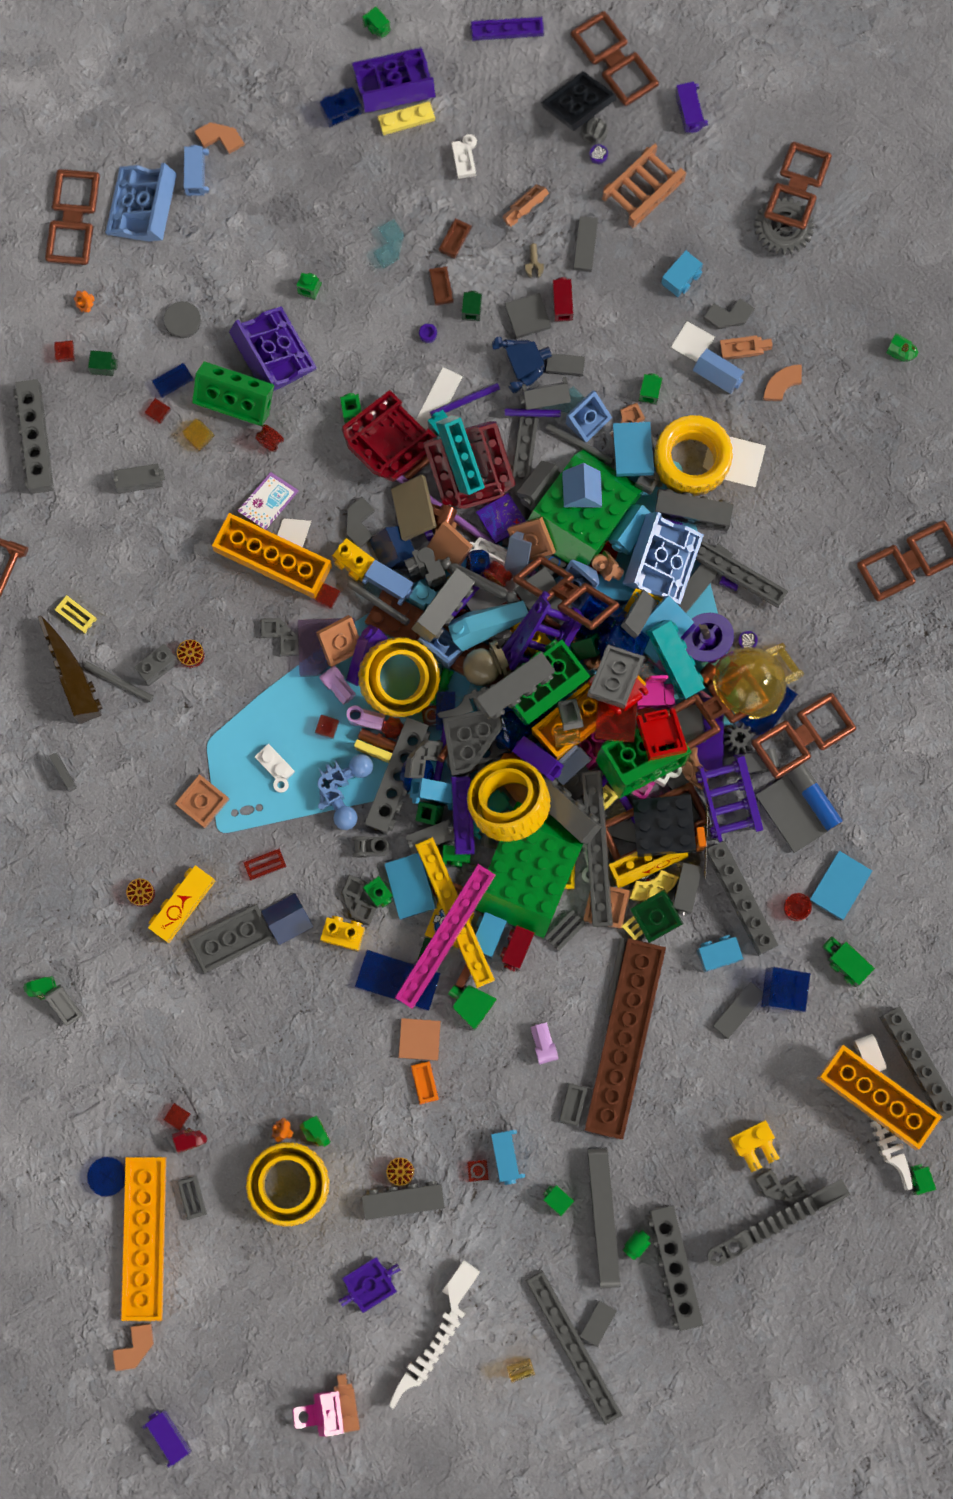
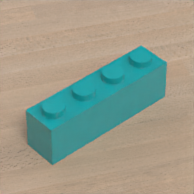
(460, 455)
(675, 659)

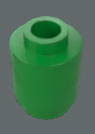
(637, 1244)

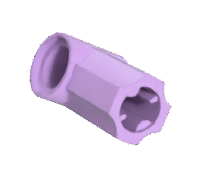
(335, 681)
(367, 719)
(544, 1047)

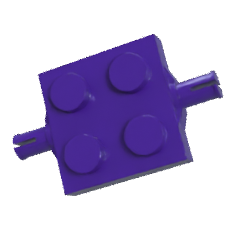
(369, 1285)

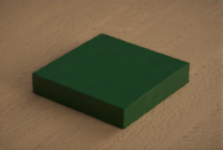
(656, 916)

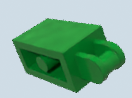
(848, 962)

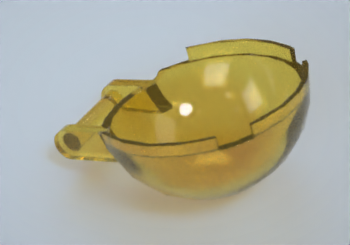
(754, 680)

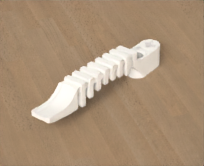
(869, 1051)
(455, 1289)

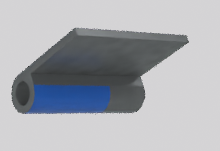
(799, 808)

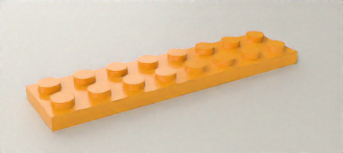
(143, 1239)

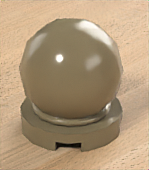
(484, 665)

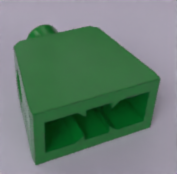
(471, 1004)

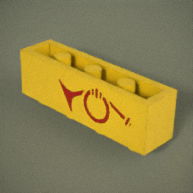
(634, 868)
(181, 904)

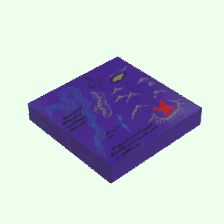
(499, 516)

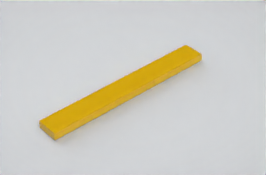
(447, 896)

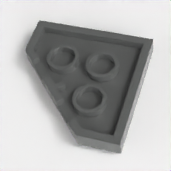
(469, 739)

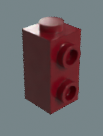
(562, 299)
(517, 949)

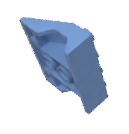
(141, 203)
(663, 557)

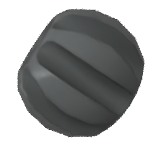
(594, 131)

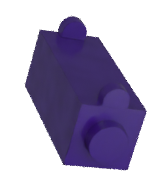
(690, 107)
(538, 758)
(167, 1437)

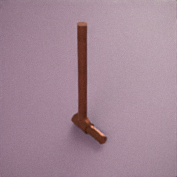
(16, 551)

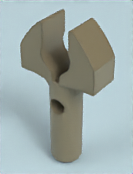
(534, 262)

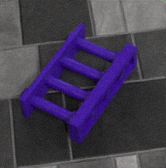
(541, 608)
(748, 802)

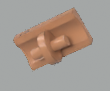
(607, 566)

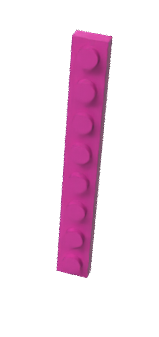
(445, 936)

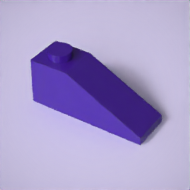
(369, 637)

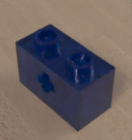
(349, 107)

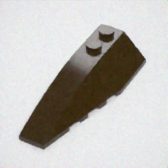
(72, 677)

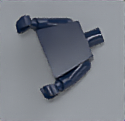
(524, 359)

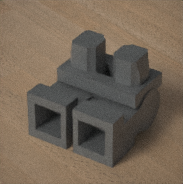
(425, 565)

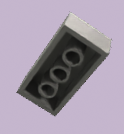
(515, 685)

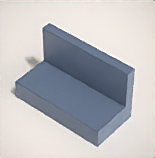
(517, 553)
(573, 762)

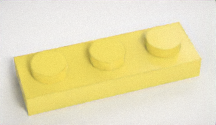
(406, 118)

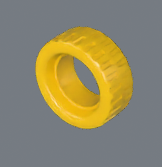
(702, 430)
(370, 677)
(517, 823)
(256, 1184)

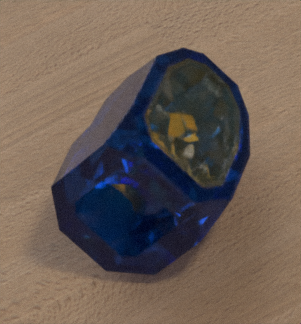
(477, 561)

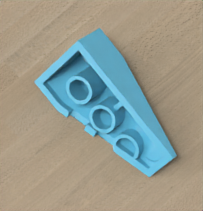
(484, 623)

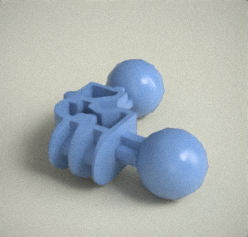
(344, 816)

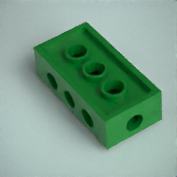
(232, 393)

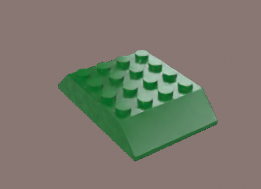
(584, 531)
(531, 876)

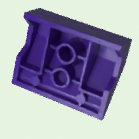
(393, 80)
(272, 348)

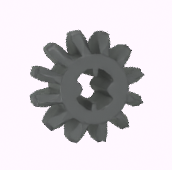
(733, 733)

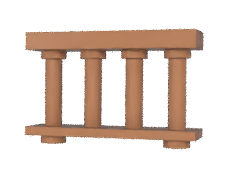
(649, 202)

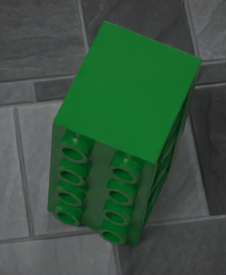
(568, 678)
(628, 765)

